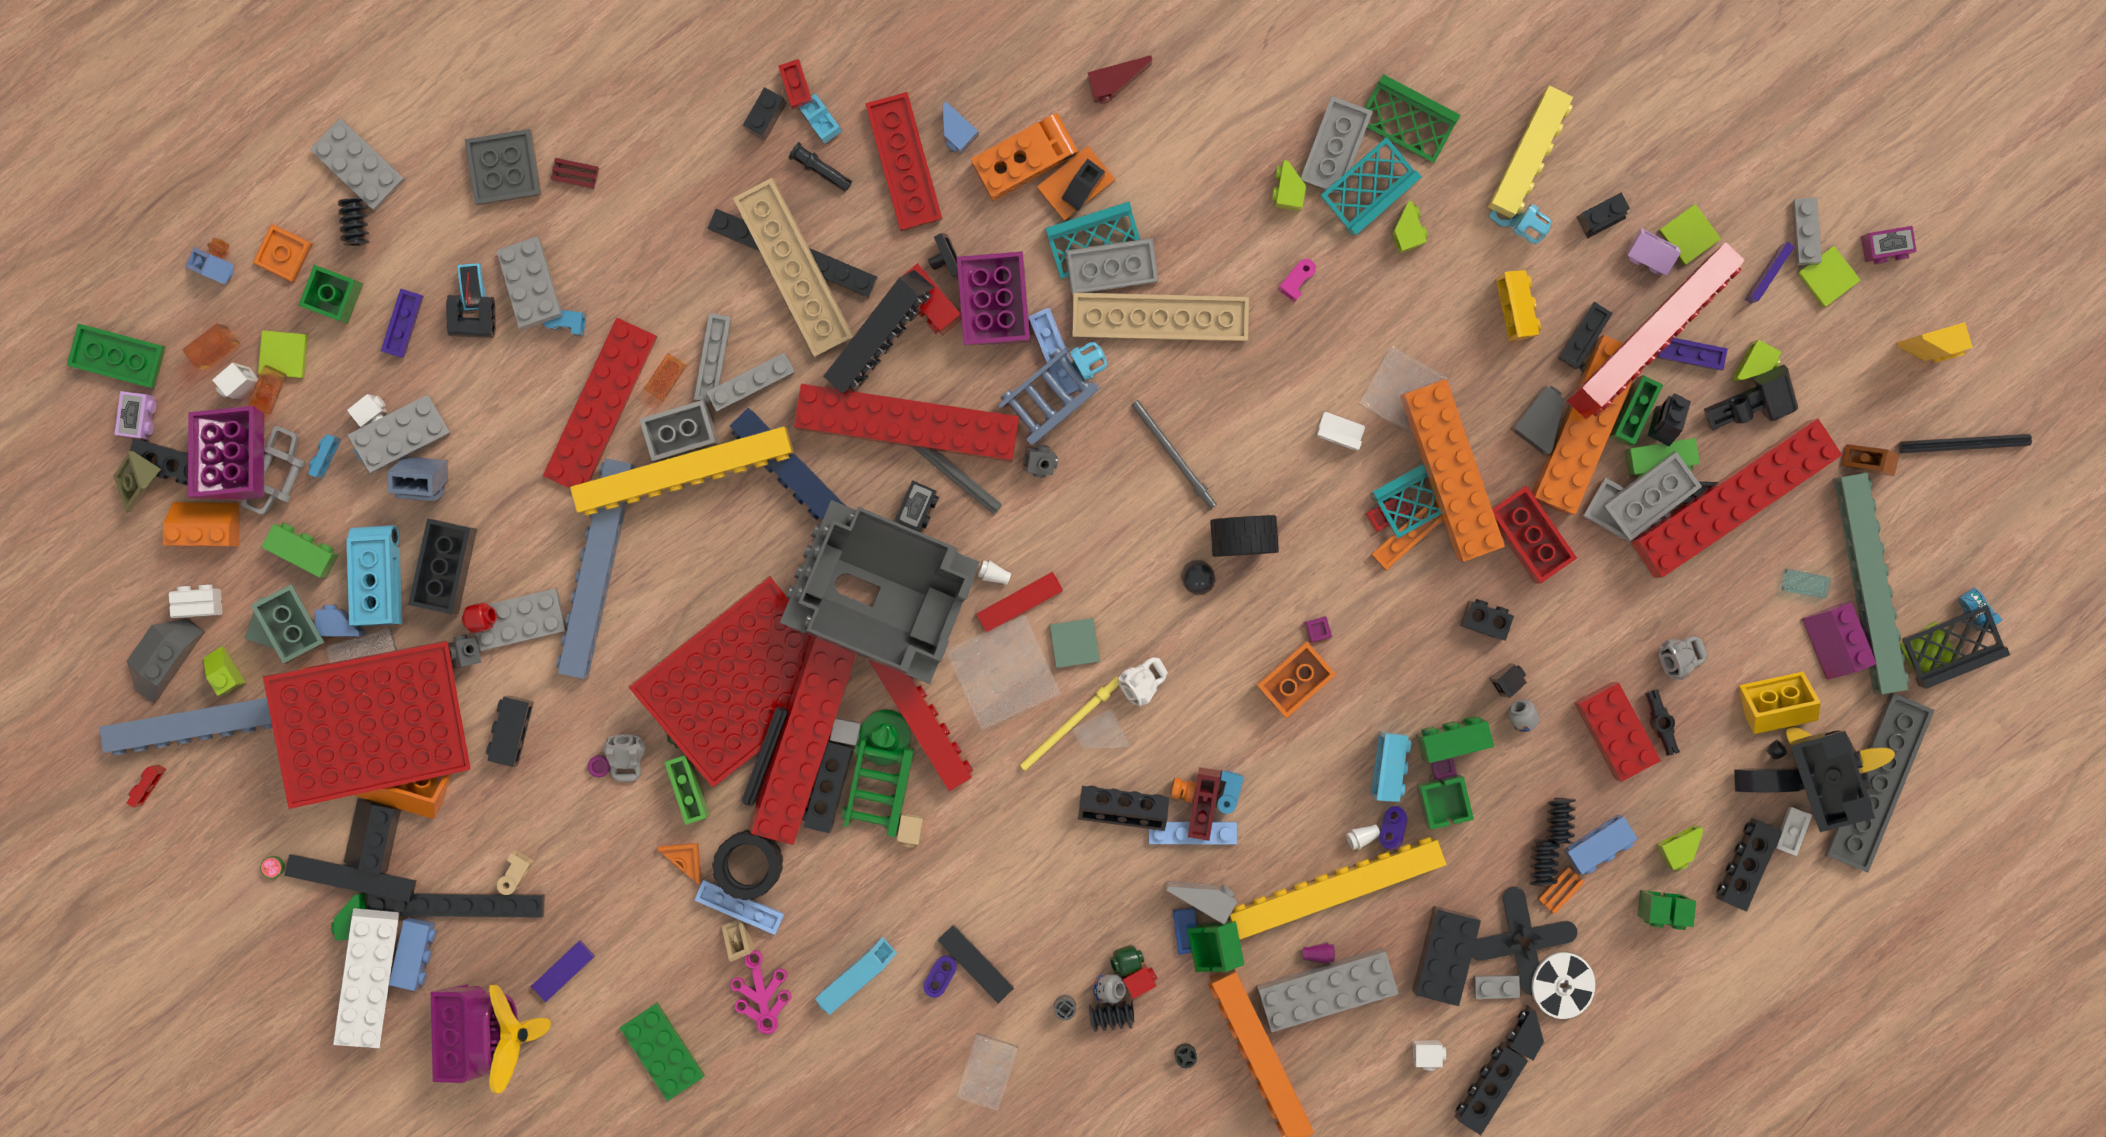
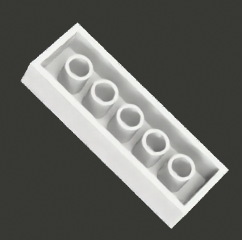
(366, 978)

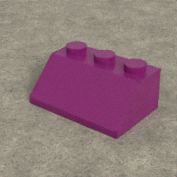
(1839, 640)

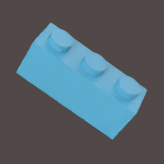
(1390, 766)

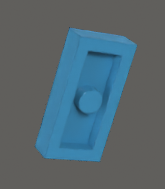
(327, 449)

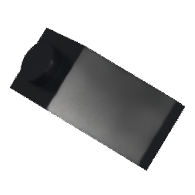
(1508, 680)

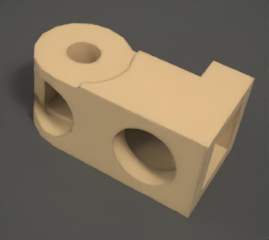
(515, 874)

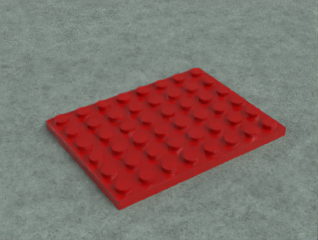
(726, 682)
(366, 723)

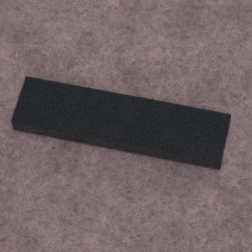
(975, 963)

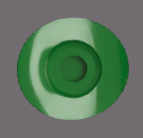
(887, 732)

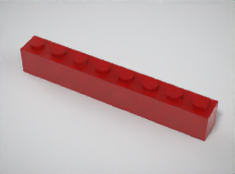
(925, 726)

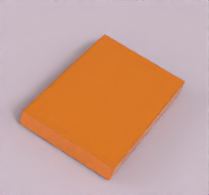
(1058, 182)

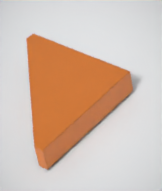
(685, 858)

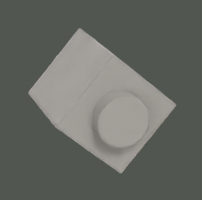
(845, 731)

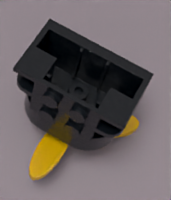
(1836, 775)

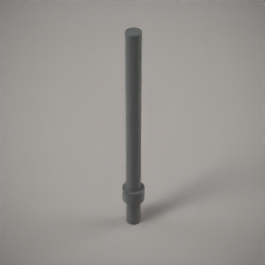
(1199, 488)

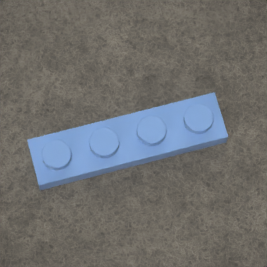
(1050, 340)
(1177, 833)
(744, 910)

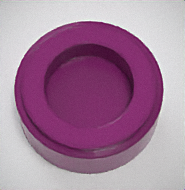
(599, 766)

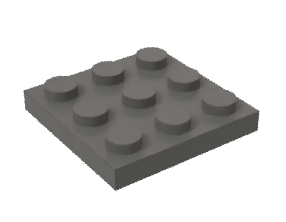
(503, 167)

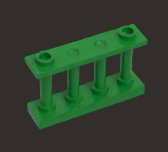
(894, 801)

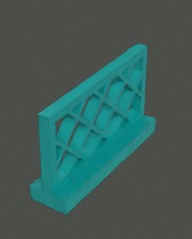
(1385, 198)
(1088, 221)
(1399, 485)

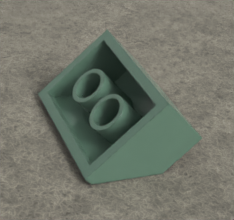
(287, 624)

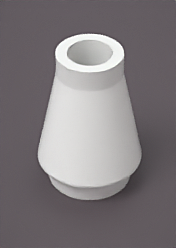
(991, 572)
(1360, 837)

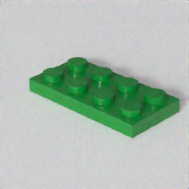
(116, 356)
(662, 1051)

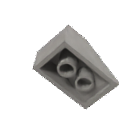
(1208, 898)

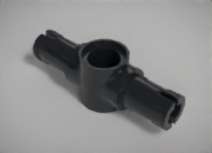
(1667, 732)

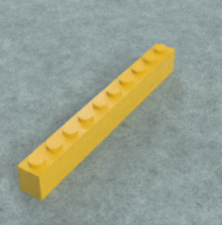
(682, 470)
(1337, 887)

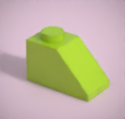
(1757, 360)
(222, 672)
(1681, 847)

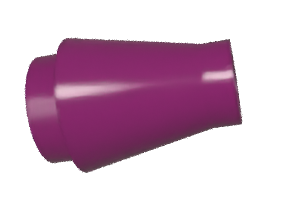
(1320, 953)

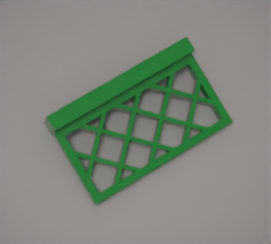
(1418, 101)

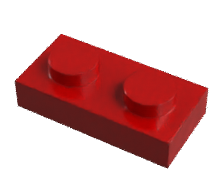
(795, 83)
(149, 780)

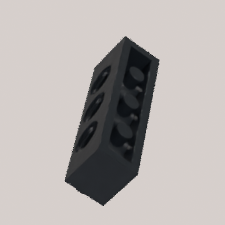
(166, 458)
(1113, 813)
(824, 821)
(1759, 858)
(1491, 1100)

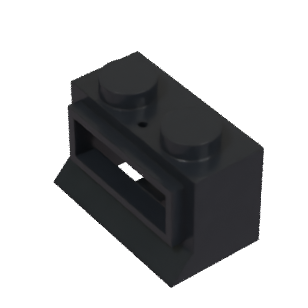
(1596, 218)
(1669, 419)

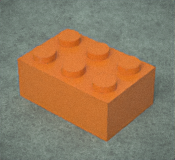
(1295, 679)

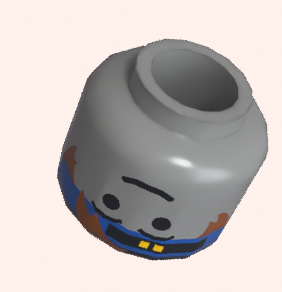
(1523, 715)
(1109, 988)

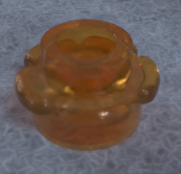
(218, 247)

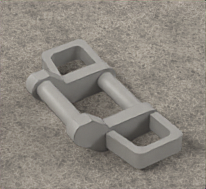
(296, 462)

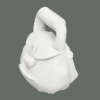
(1139, 682)

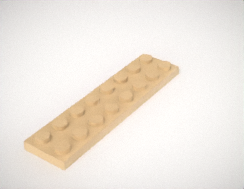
(793, 267)
(1160, 317)

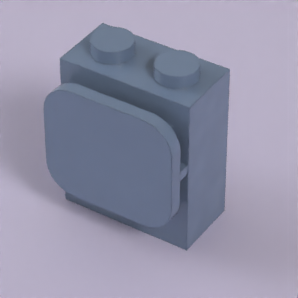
(418, 478)

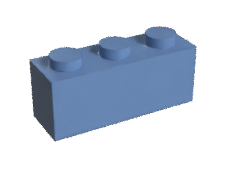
(1600, 845)
(412, 954)

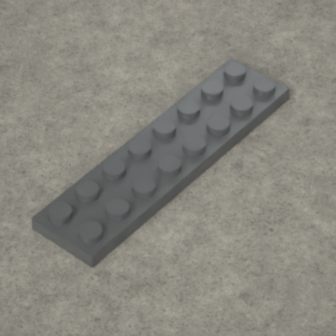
(1901, 730)

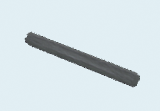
(960, 479)

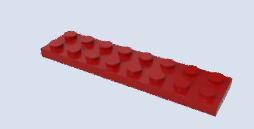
(600, 404)

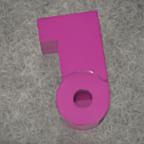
(1303, 271)

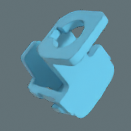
(1524, 221)
(1082, 362)

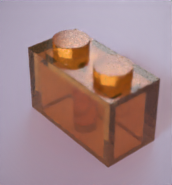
(211, 346)

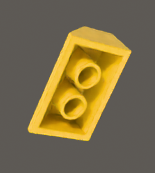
(1518, 305)
(1939, 344)
(1779, 702)

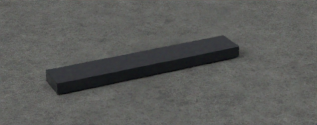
(350, 878)

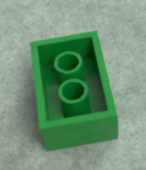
(1454, 739)

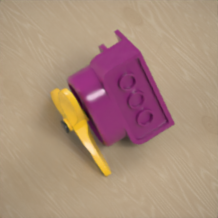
(478, 1035)

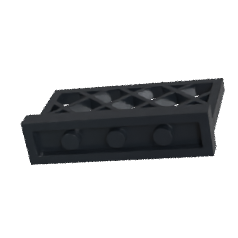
(1964, 664)

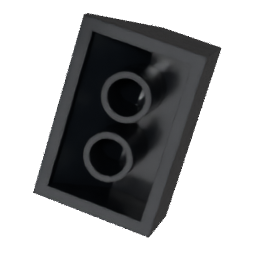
(372, 836)

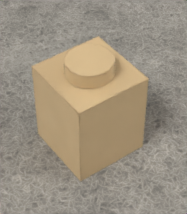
(910, 830)

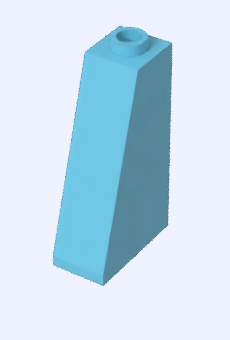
(856, 976)

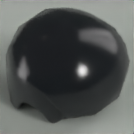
(1198, 577)

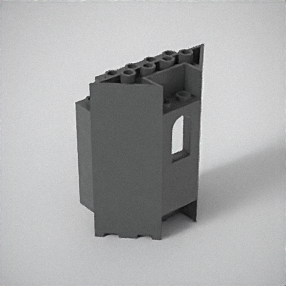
(917, 600)

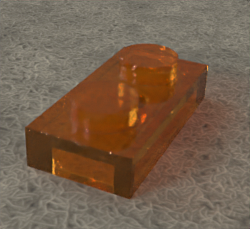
(665, 377)
(267, 389)

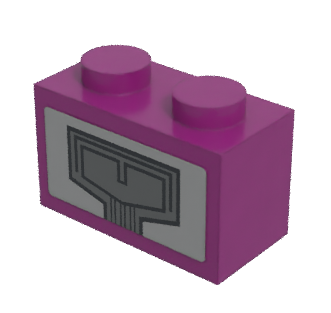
(1889, 244)

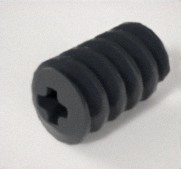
(352, 222)
(1561, 820)
(1544, 864)
(1111, 1016)

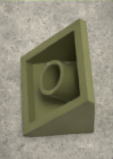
(134, 479)

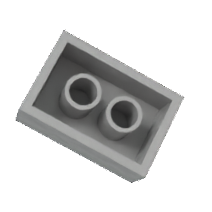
(679, 431)

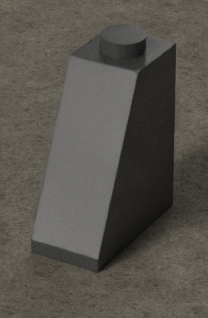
(1541, 420)

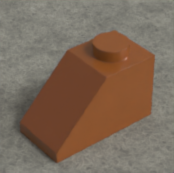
(1870, 459)

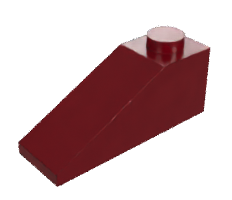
(1110, 81)
(1204, 803)

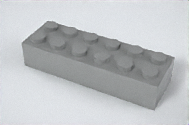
(1327, 989)

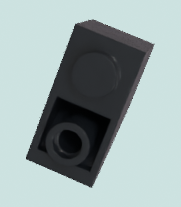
(1083, 184)
(1527, 1035)

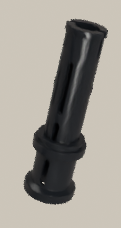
(811, 162)

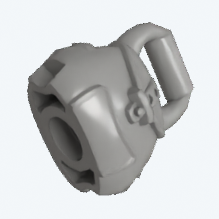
(1679, 657)
(624, 752)

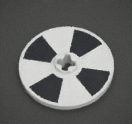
(1558, 969)

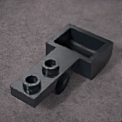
(1771, 394)

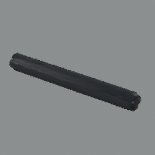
(765, 756)

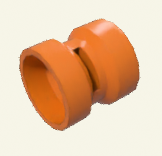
(1183, 790)

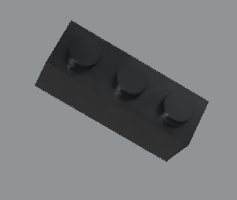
(509, 731)

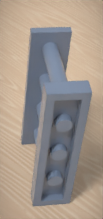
(1052, 416)

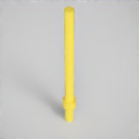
(1102, 695)

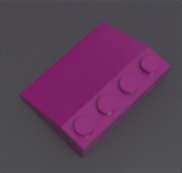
(993, 299)
(226, 453)

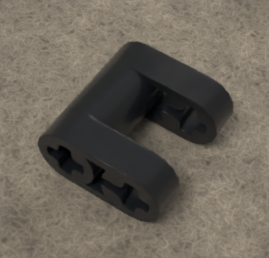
(470, 327)

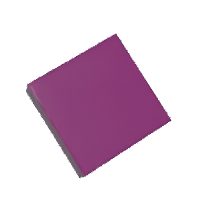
(1318, 629)
(1443, 768)

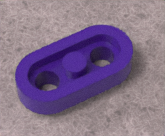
(1393, 827)
(940, 975)

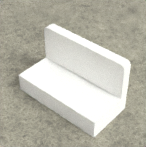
(1340, 431)

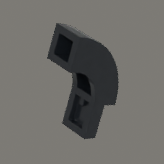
(1768, 780)

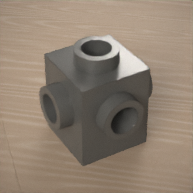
(1040, 461)
(464, 651)

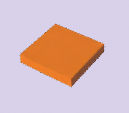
(282, 253)

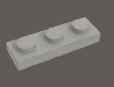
(1807, 231)

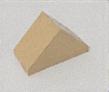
(737, 940)

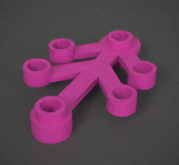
(761, 995)

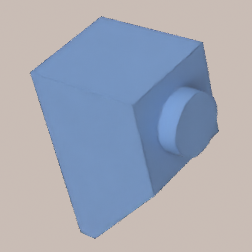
(957, 130)
(210, 266)
(335, 623)

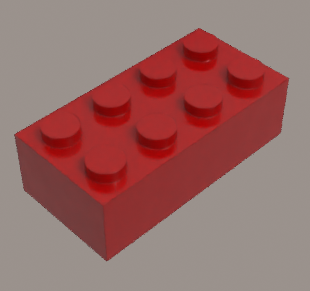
(1532, 535)
(1617, 731)

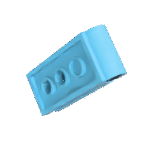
(371, 555)

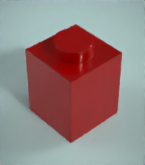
(1140, 981)

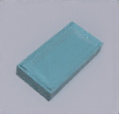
(1806, 583)

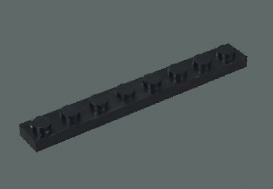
(831, 268)
(462, 905)

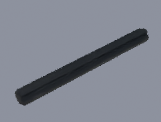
(1965, 443)

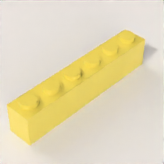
(1530, 152)

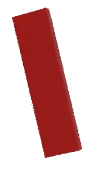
(1019, 602)

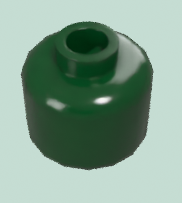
(1126, 960)

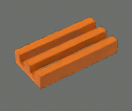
(1579, 882)

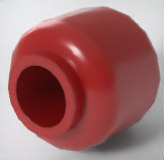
(479, 617)

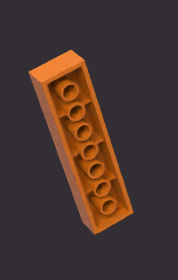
(1578, 443)
(1452, 470)
(1263, 1059)

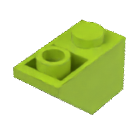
(1290, 188)
(1408, 231)

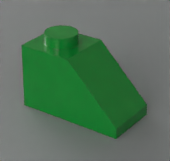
(342, 921)

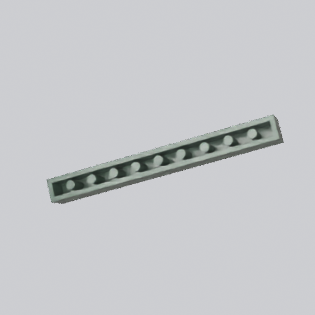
(1871, 582)

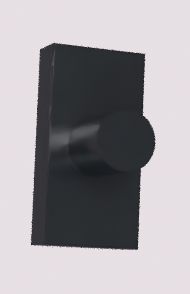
(946, 257)

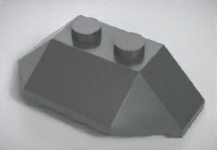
(161, 656)

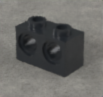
(1485, 625)

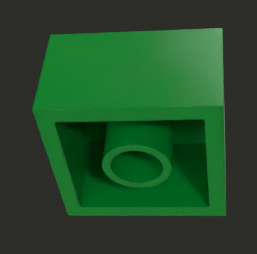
(330, 294)

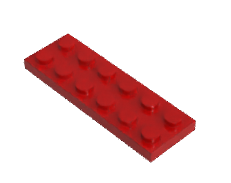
(903, 161)

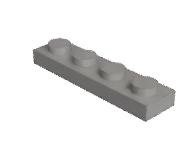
(713, 355)
(750, 382)

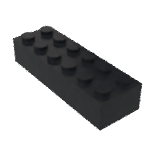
(879, 331)

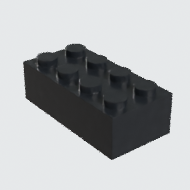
(442, 566)
(1446, 956)

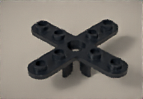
(1520, 925)

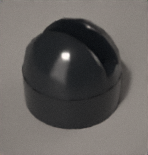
(1777, 750)

